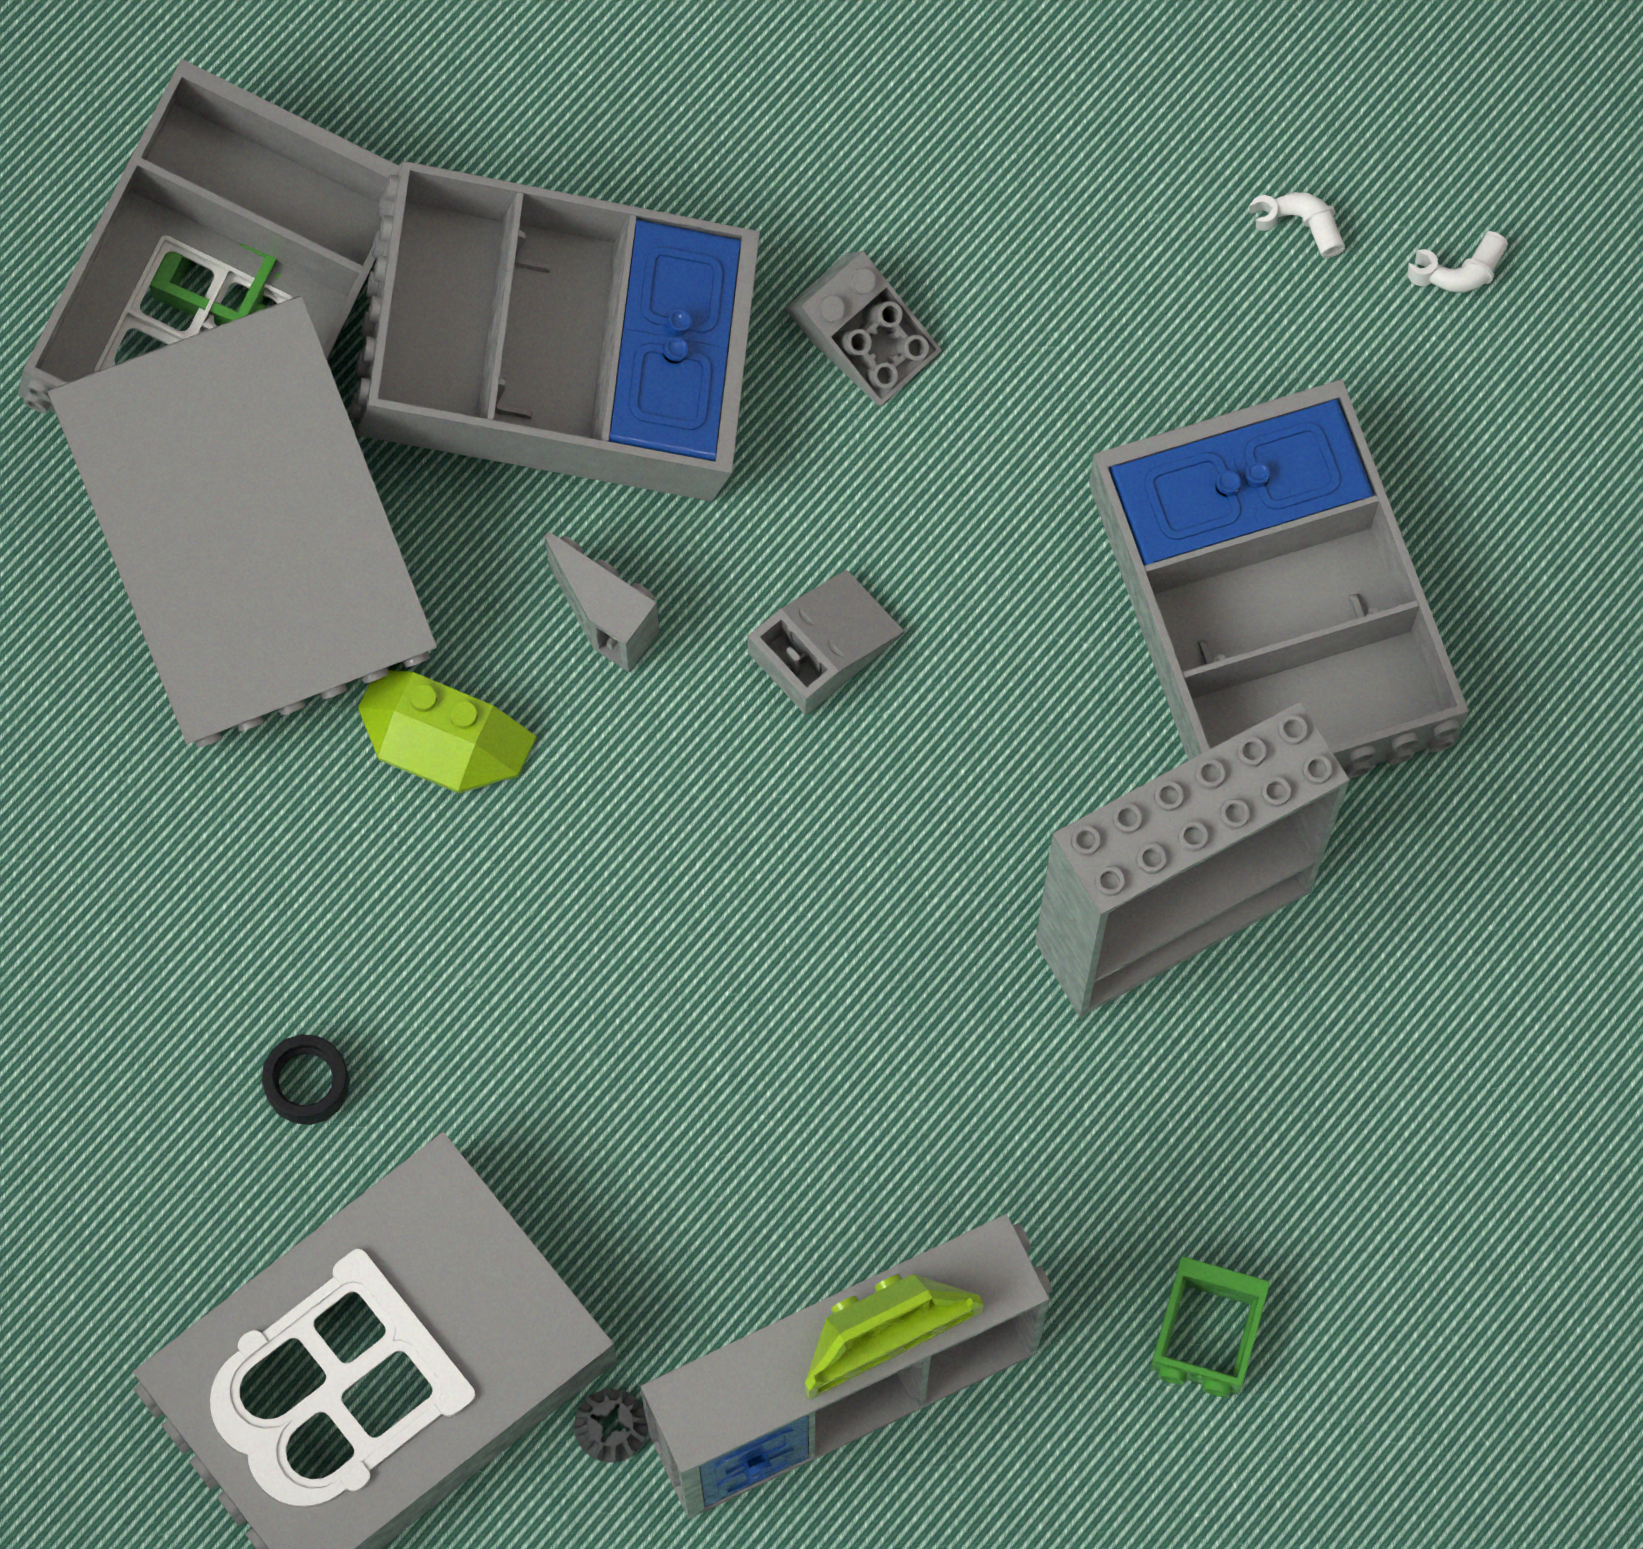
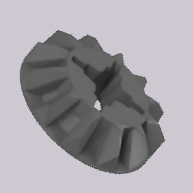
(619, 1444)

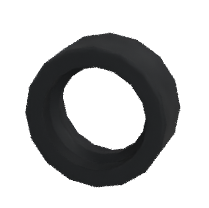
(285, 1052)

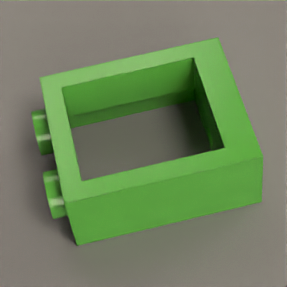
(172, 270)
(1224, 1284)

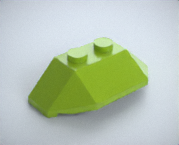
(442, 732)
(884, 1326)

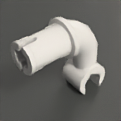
(1315, 215)
(1466, 278)

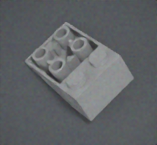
(863, 327)
(613, 614)
(822, 640)

